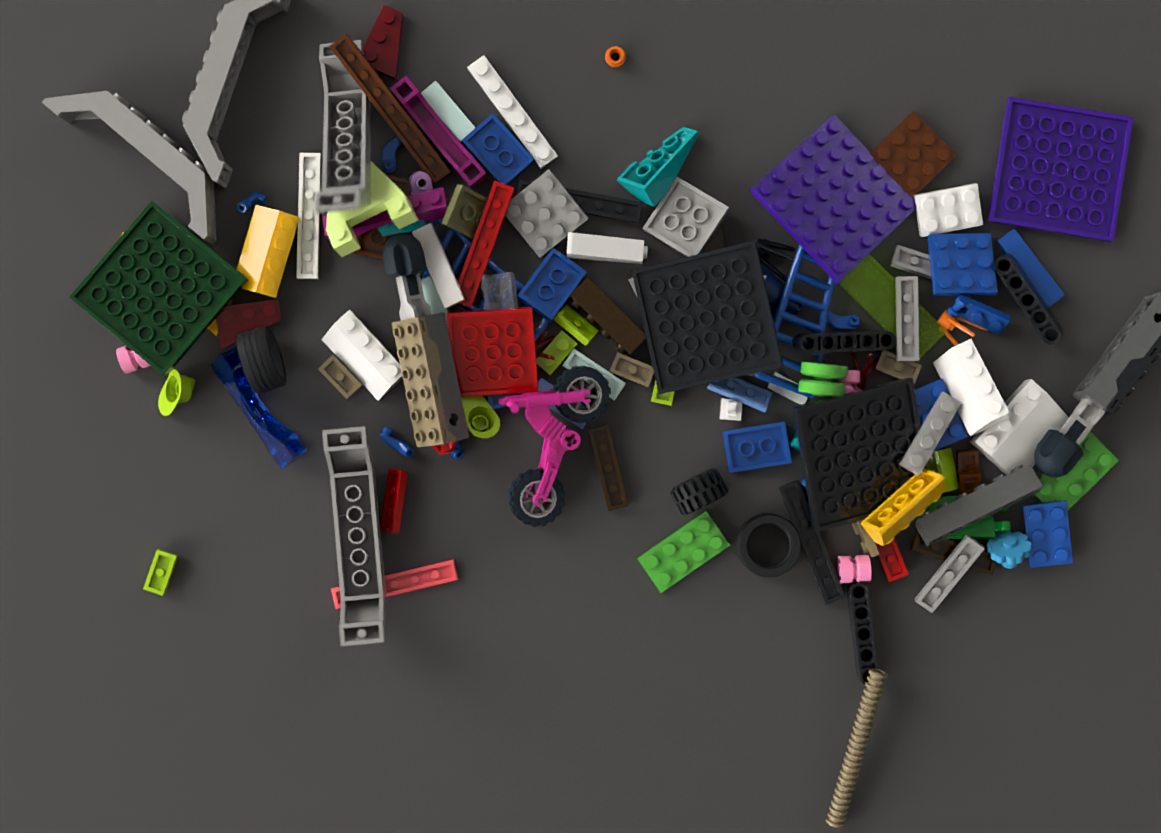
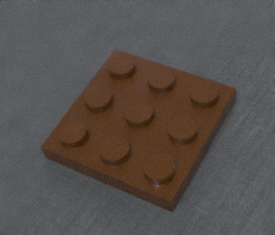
(913, 154)

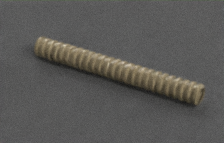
(856, 748)

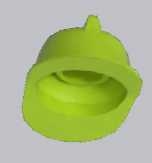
(175, 391)
(480, 417)

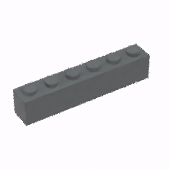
(978, 505)

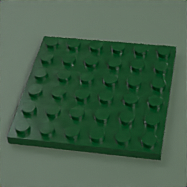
(158, 288)

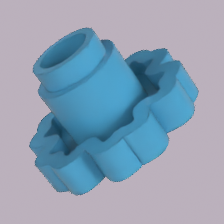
(1009, 548)

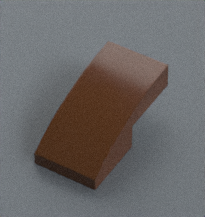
(968, 470)

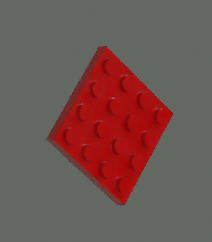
(494, 351)

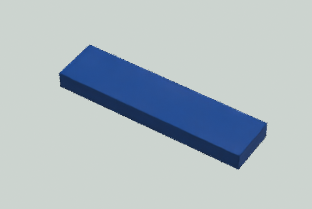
(1038, 275)

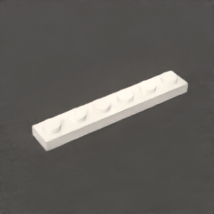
(512, 112)
(309, 222)

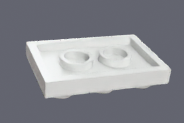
(948, 210)

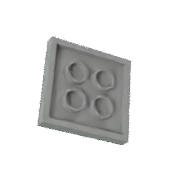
(545, 213)
(686, 218)

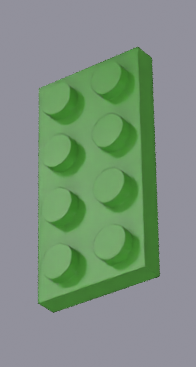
(1086, 473)
(683, 551)

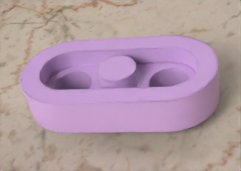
(414, 179)

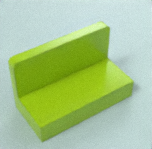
(943, 463)

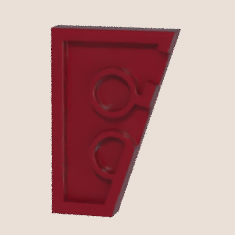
(384, 42)
(244, 317)

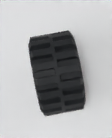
(699, 491)

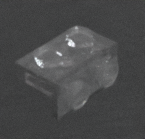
(499, 291)

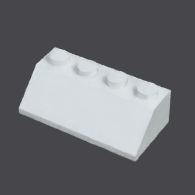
(363, 354)
(972, 386)

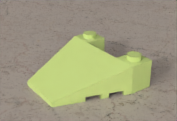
(383, 196)

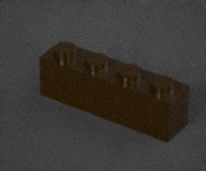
(607, 316)

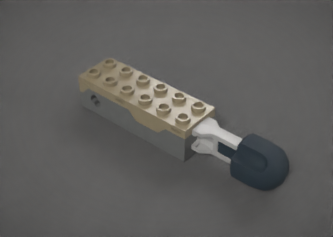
(424, 352)

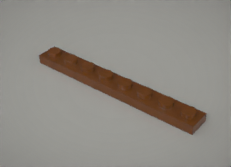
(390, 108)

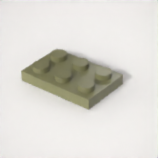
(464, 211)

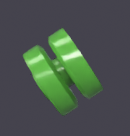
(822, 381)

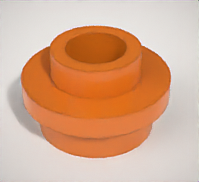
(615, 50)

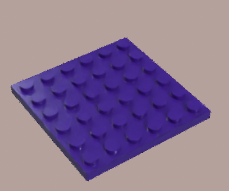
(1060, 169)
(834, 198)

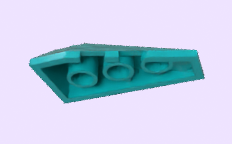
(655, 174)

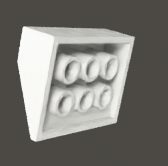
(1016, 439)

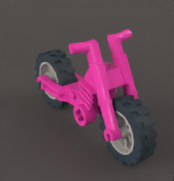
(554, 432)

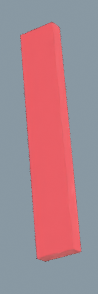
(413, 579)

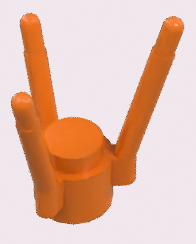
(950, 322)

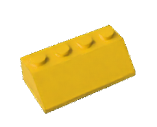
(266, 250)
(904, 506)

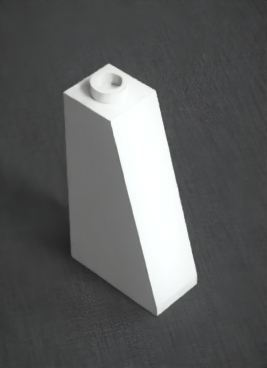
(605, 248)

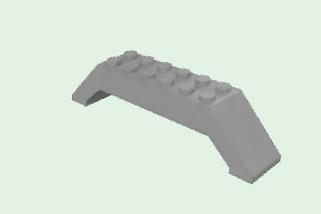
(219, 78)
(345, 138)
(148, 140)
(356, 536)

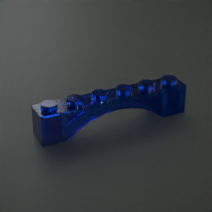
(280, 441)

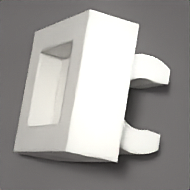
(730, 409)

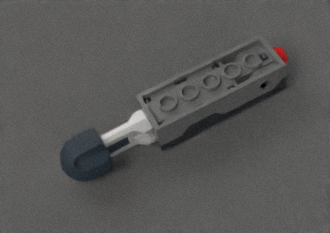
(1104, 387)

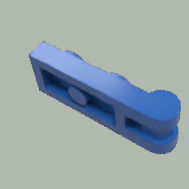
(978, 314)

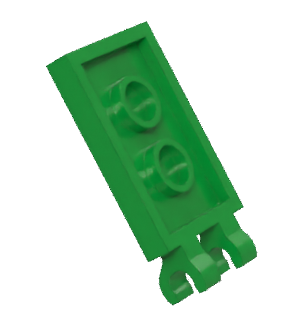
(981, 530)

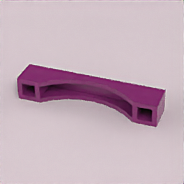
(438, 133)
(427, 205)

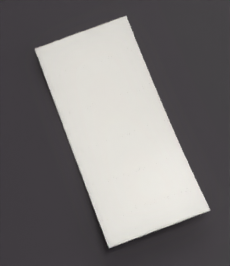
(798, 398)

